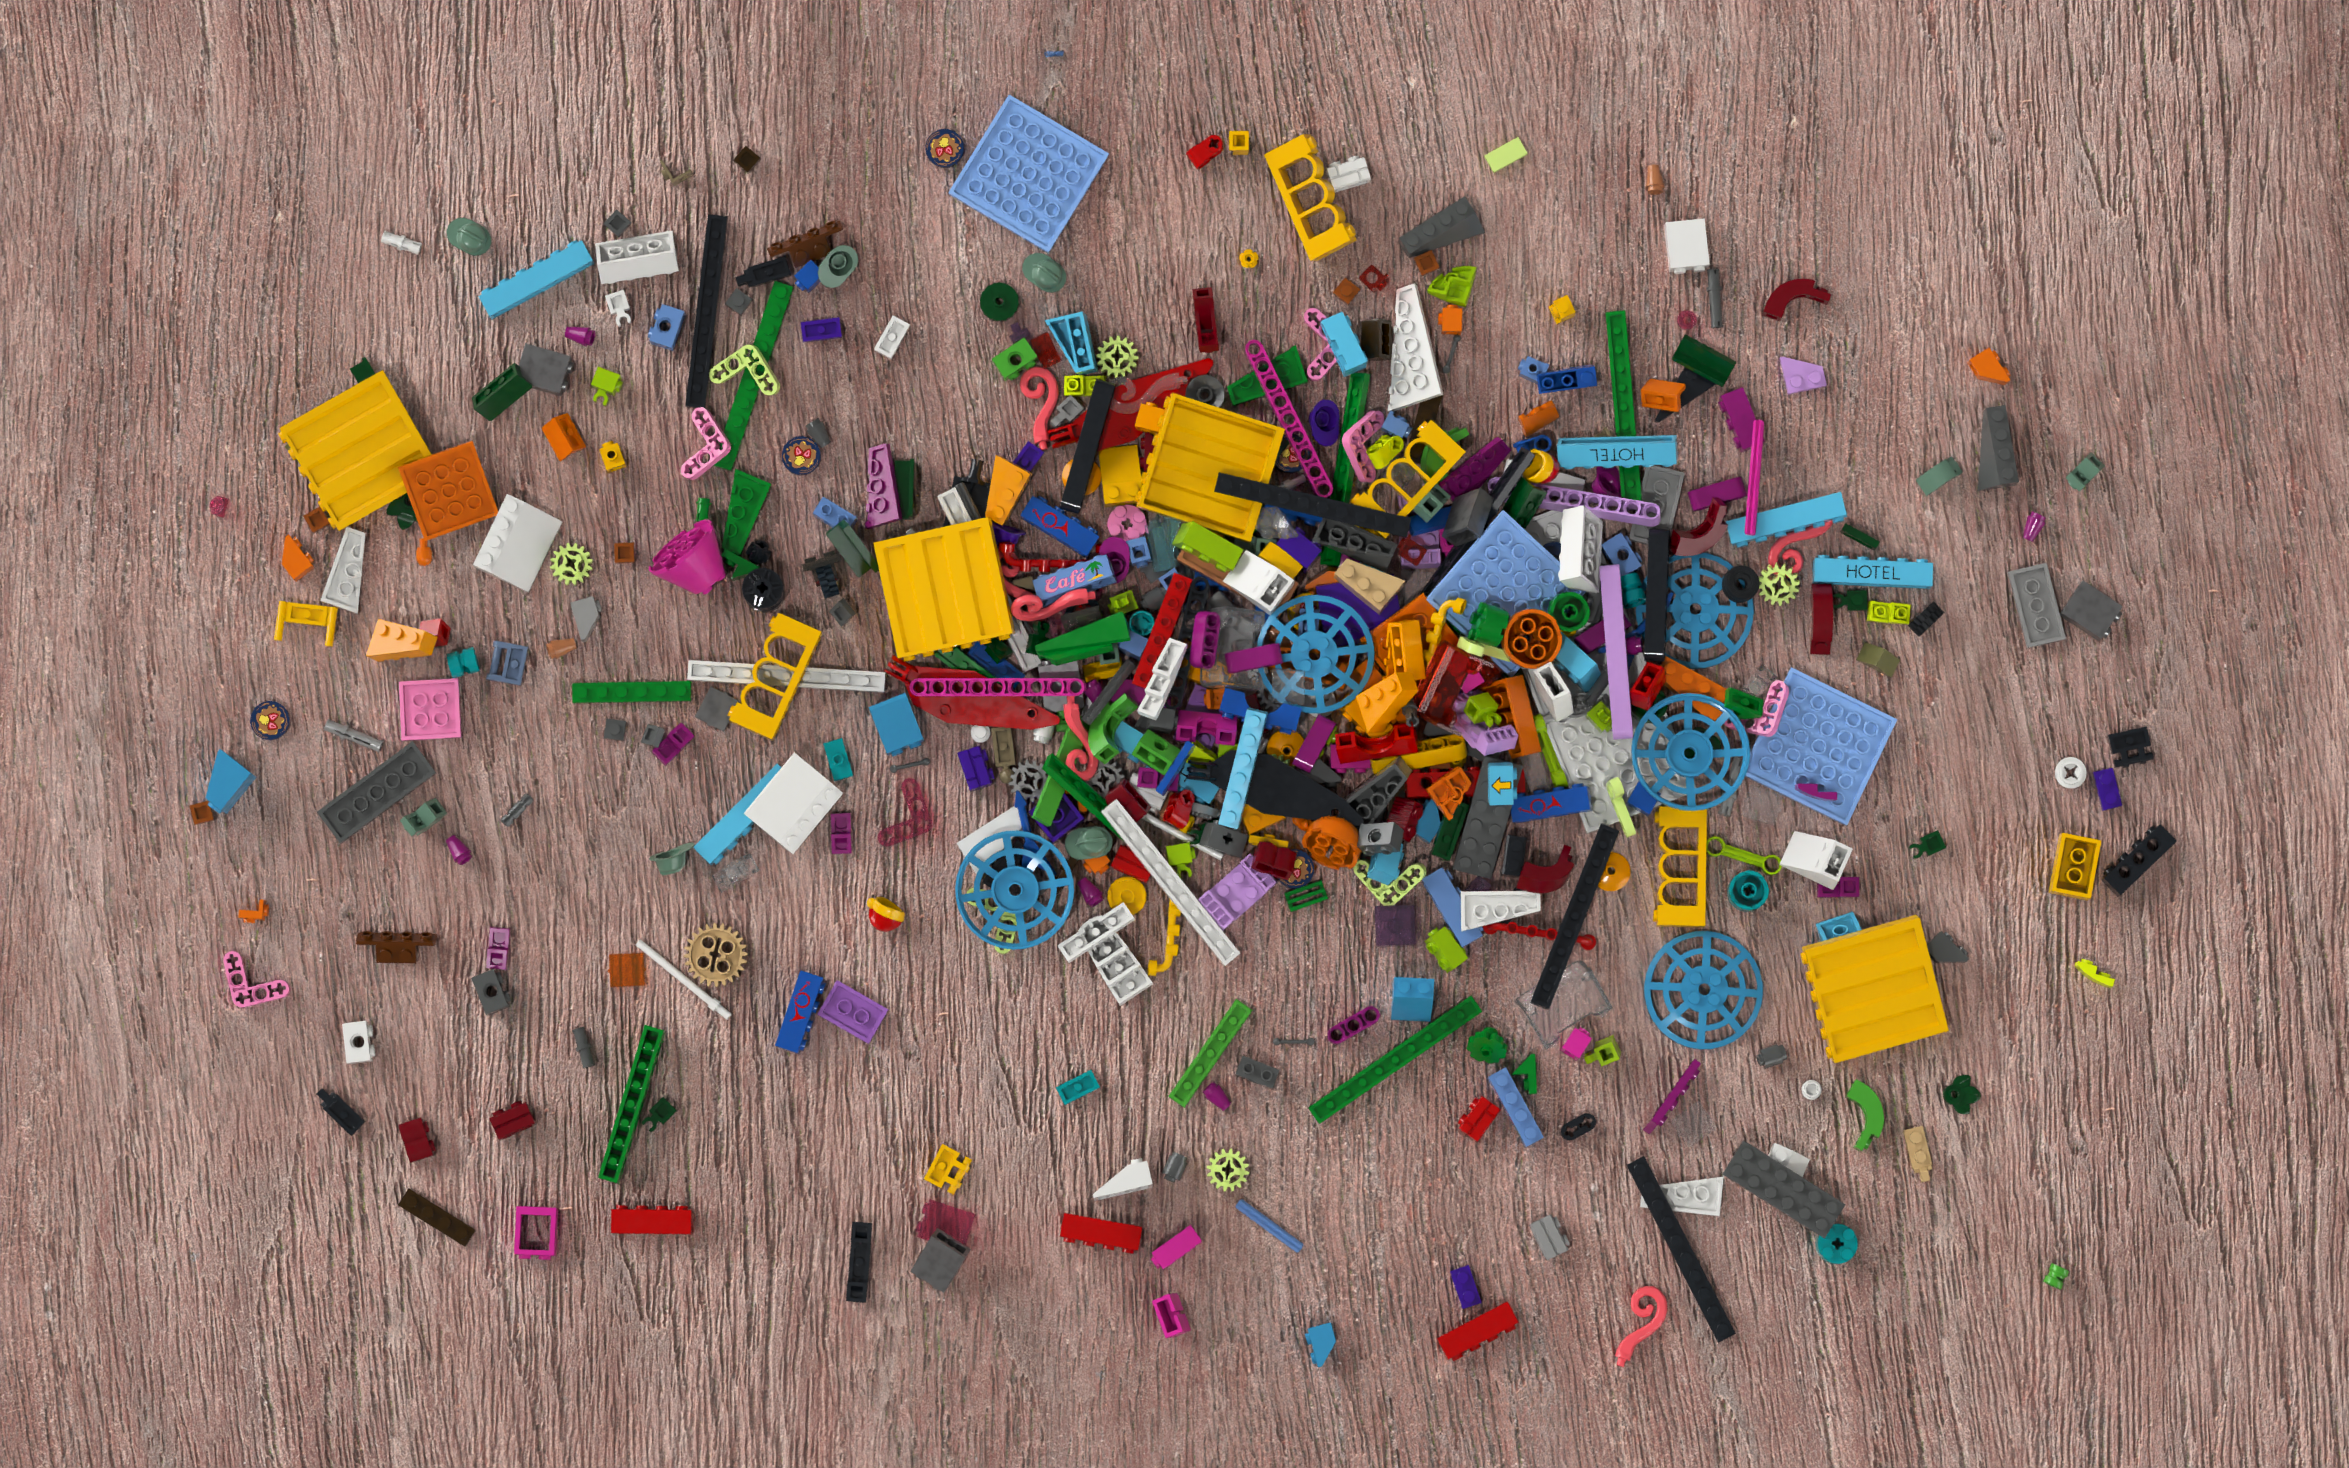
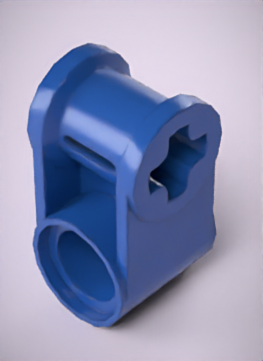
(1530, 444)

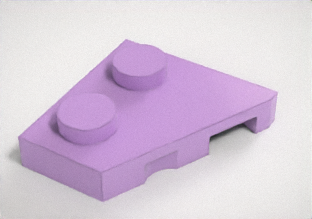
(1801, 376)

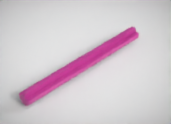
(1754, 477)

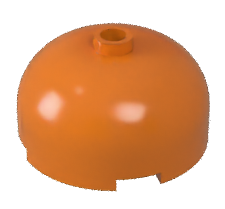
(1543, 640)
(1333, 832)

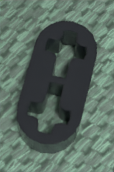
(1575, 1122)

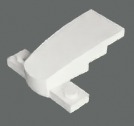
(1109, 953)

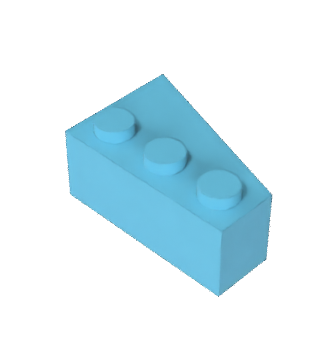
(1075, 339)
(1344, 344)
(1576, 664)

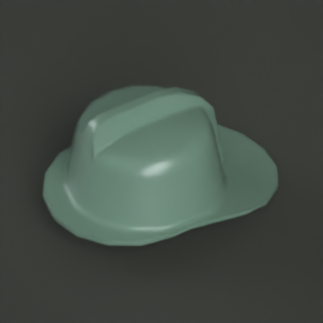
(468, 236)
(837, 266)
(1044, 272)
(1088, 843)
(672, 860)

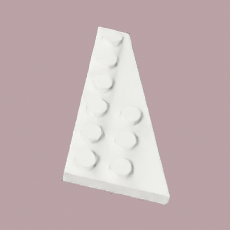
(1412, 360)

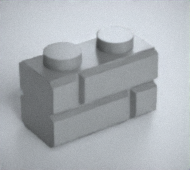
(1549, 1236)

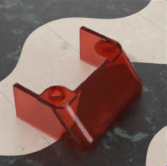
(1443, 683)

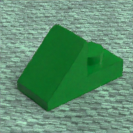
(743, 565)
(1743, 704)
(1528, 1068)

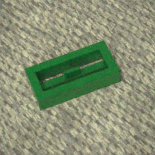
(1312, 902)

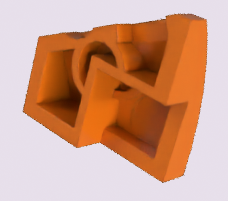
(1538, 418)
(1449, 791)

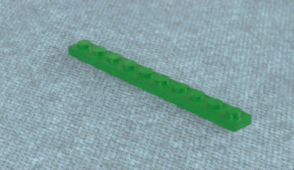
(748, 388)
(1623, 396)
(1344, 471)
(1395, 1059)

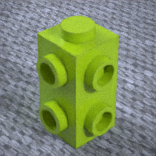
(1445, 948)

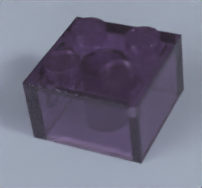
(1394, 926)

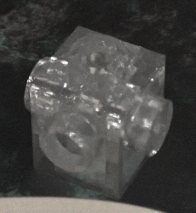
(1400, 473)

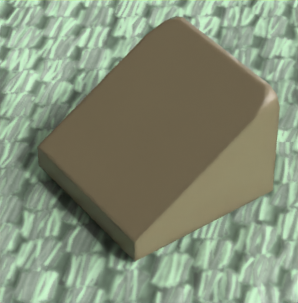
(1025, 583)

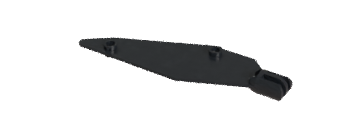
(1278, 789)

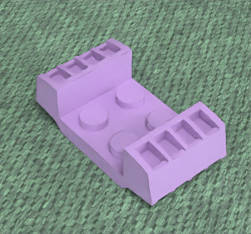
(1427, 540)
(1479, 735)
(1236, 893)

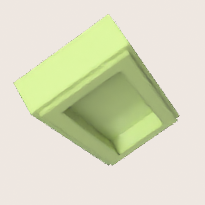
(1505, 155)

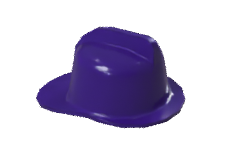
(1325, 422)
(1006, 533)

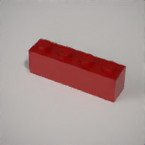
(651, 1221)
(1102, 1232)
(1478, 1330)

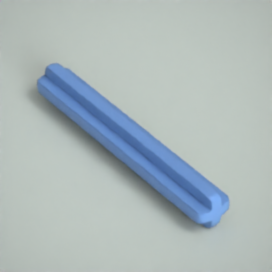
(1269, 1225)

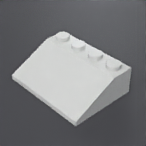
(517, 543)
(793, 803)
(1128, 1180)

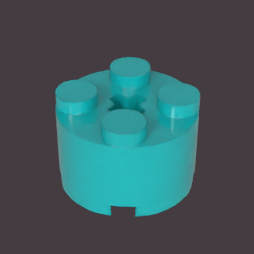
(1757, 885)
(1843, 1253)

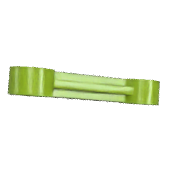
(1556, 772)
(1743, 856)

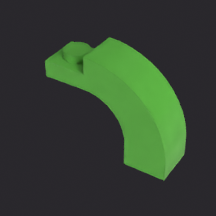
(1431, 461)
(1104, 726)
(1872, 1109)

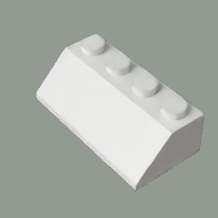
(636, 257)
(1580, 549)

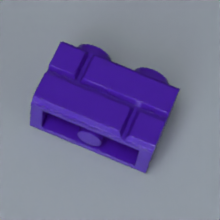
(975, 768)

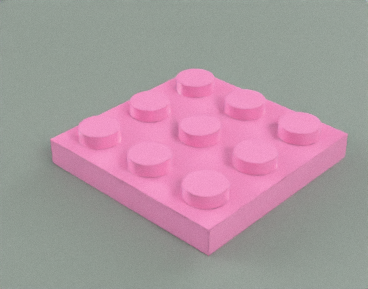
(430, 709)

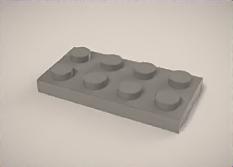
(1662, 488)
(2036, 605)

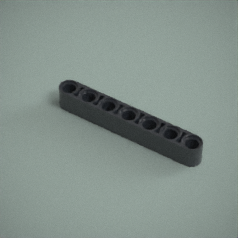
(1087, 446)
(1657, 594)
(1185, 633)

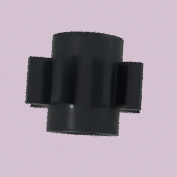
(758, 552)

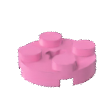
(1122, 513)

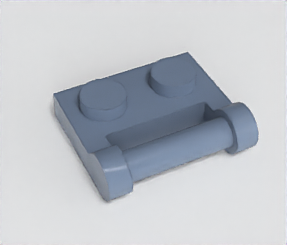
(513, 665)

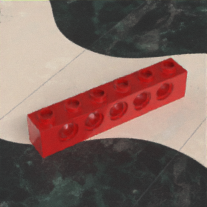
(1163, 627)
(1414, 790)

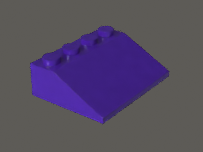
(1370, 617)

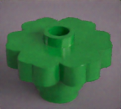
(1487, 1046)

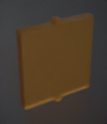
(627, 970)

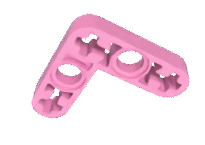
(1314, 364)
(1354, 440)
(711, 448)
(1759, 723)
(244, 987)

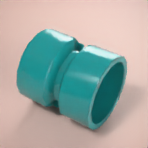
(1631, 592)
(1141, 623)
(463, 662)

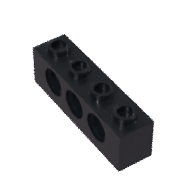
(2163, 841)

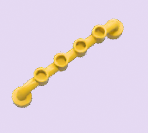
(1439, 620)
(1170, 949)

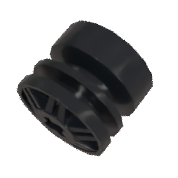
(771, 598)

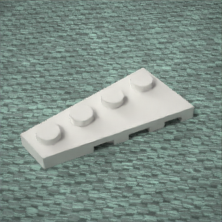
(345, 576)
(1490, 907)
(1694, 1196)

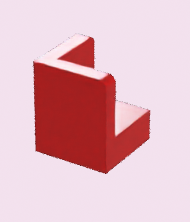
(438, 628)

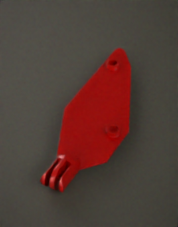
(1119, 426)
(971, 710)

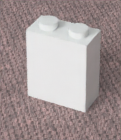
(1686, 246)
(1553, 691)

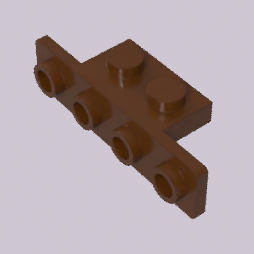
(807, 246)
(396, 946)

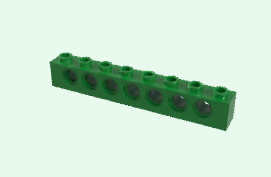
(631, 1104)

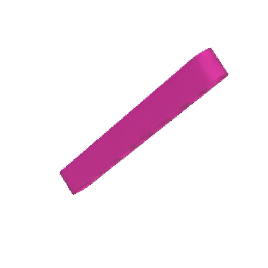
(1281, 412)
(988, 686)

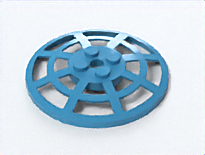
(1706, 618)
(1326, 645)
(1696, 741)
(1001, 894)
(1694, 999)

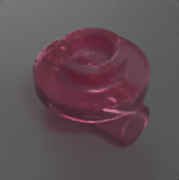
(218, 506)

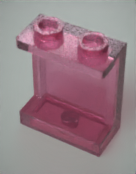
(949, 1219)

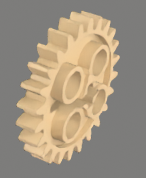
(698, 951)

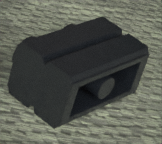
(1513, 856)

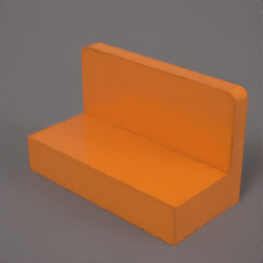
(1662, 395)
(563, 436)

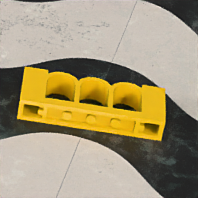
(1340, 233)
(1436, 440)
(798, 633)
(1673, 915)

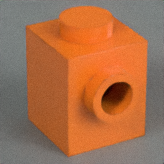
(1450, 320)
(1097, 865)

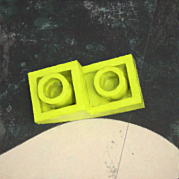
(1080, 385)
(1888, 612)
(2089, 970)

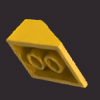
(1120, 475)

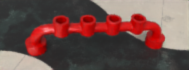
(1044, 564)
(1586, 942)

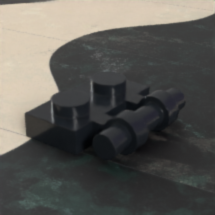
(2127, 741)

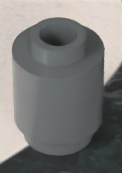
(1153, 599)
(1771, 1056)
(1174, 1167)

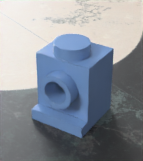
(1529, 375)
(1396, 426)
(1139, 545)

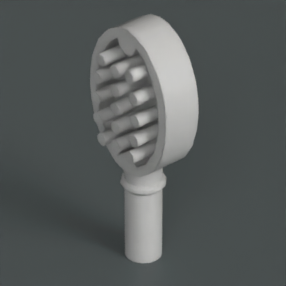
(1578, 708)
(1205, 811)

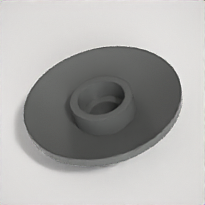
(1206, 384)

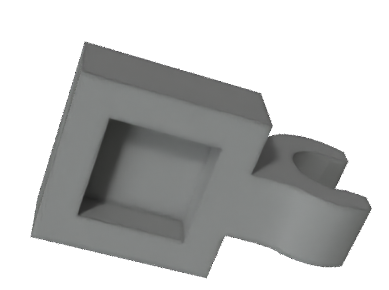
(1068, 410)

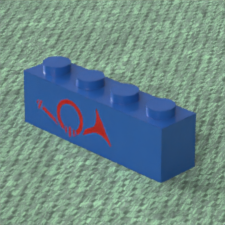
(1059, 526)
(1551, 804)
(799, 1012)

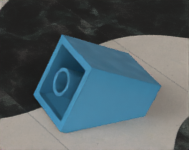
(896, 725)
(227, 783)
(1412, 999)

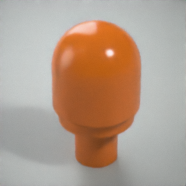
(424, 553)

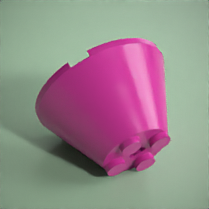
(691, 559)

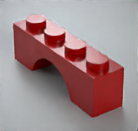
(1356, 748)

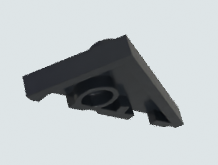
(1695, 386)

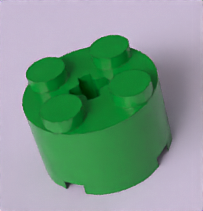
(1578, 606)
(1488, 624)

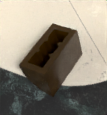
(1377, 339)

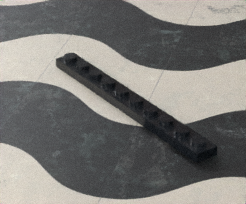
(706, 311)
(1500, 493)
(1312, 505)
(1574, 917)
(1680, 1249)

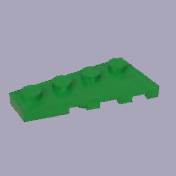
(1288, 369)
(745, 505)

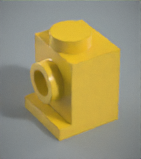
(1239, 142)
(1562, 309)
(615, 463)

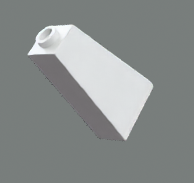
(1005, 822)

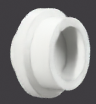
(980, 733)
(1811, 1089)

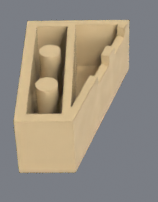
(1368, 584)

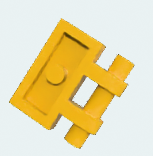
(942, 1166)

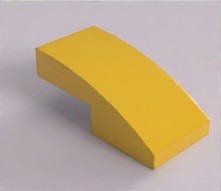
(1280, 559)

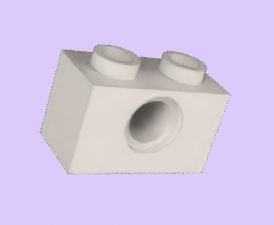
(351, 1032)

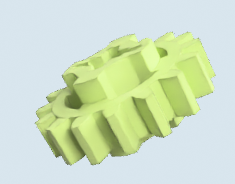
(1108, 357)
(578, 559)
(1786, 586)
(1218, 1168)

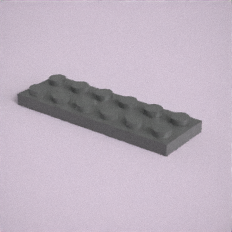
(376, 792)
(1483, 827)
(1783, 1189)

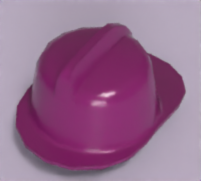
(1607, 482)
(1119, 555)

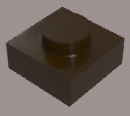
(746, 159)

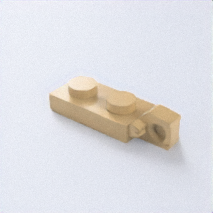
(1918, 1152)

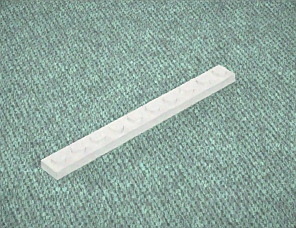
(958, 514)
(777, 676)
(1170, 882)

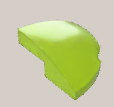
(1454, 286)

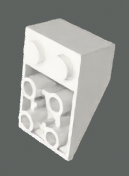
(1259, 582)
(1816, 858)

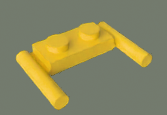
(306, 615)

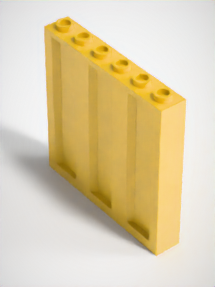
(355, 448)
(1189, 454)
(944, 589)
(1874, 989)

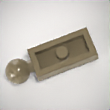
(1003, 752)

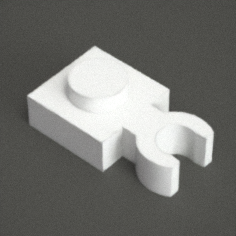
(618, 305)

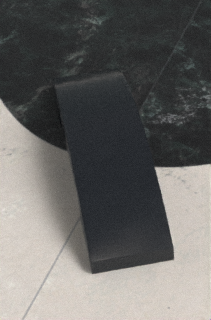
(859, 1262)

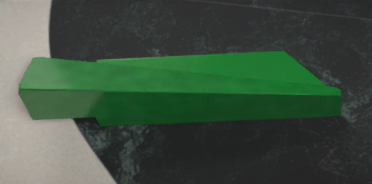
(1086, 640)

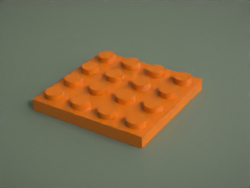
(448, 490)
(1419, 610)

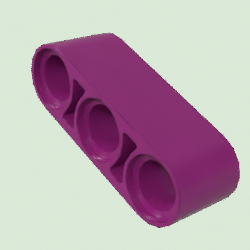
(1726, 490)
(1209, 632)
(1595, 636)
(1253, 658)
(1314, 743)
(1346, 1032)

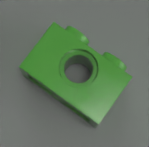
(1019, 349)
(1156, 752)

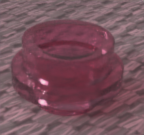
(1686, 313)

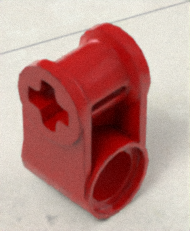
(1203, 153)
(1179, 808)

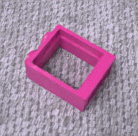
(537, 1211)
(1175, 1248)

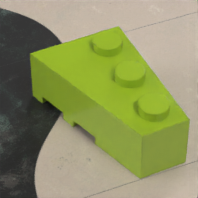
(1207, 546)

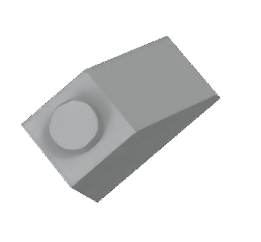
(586, 616)

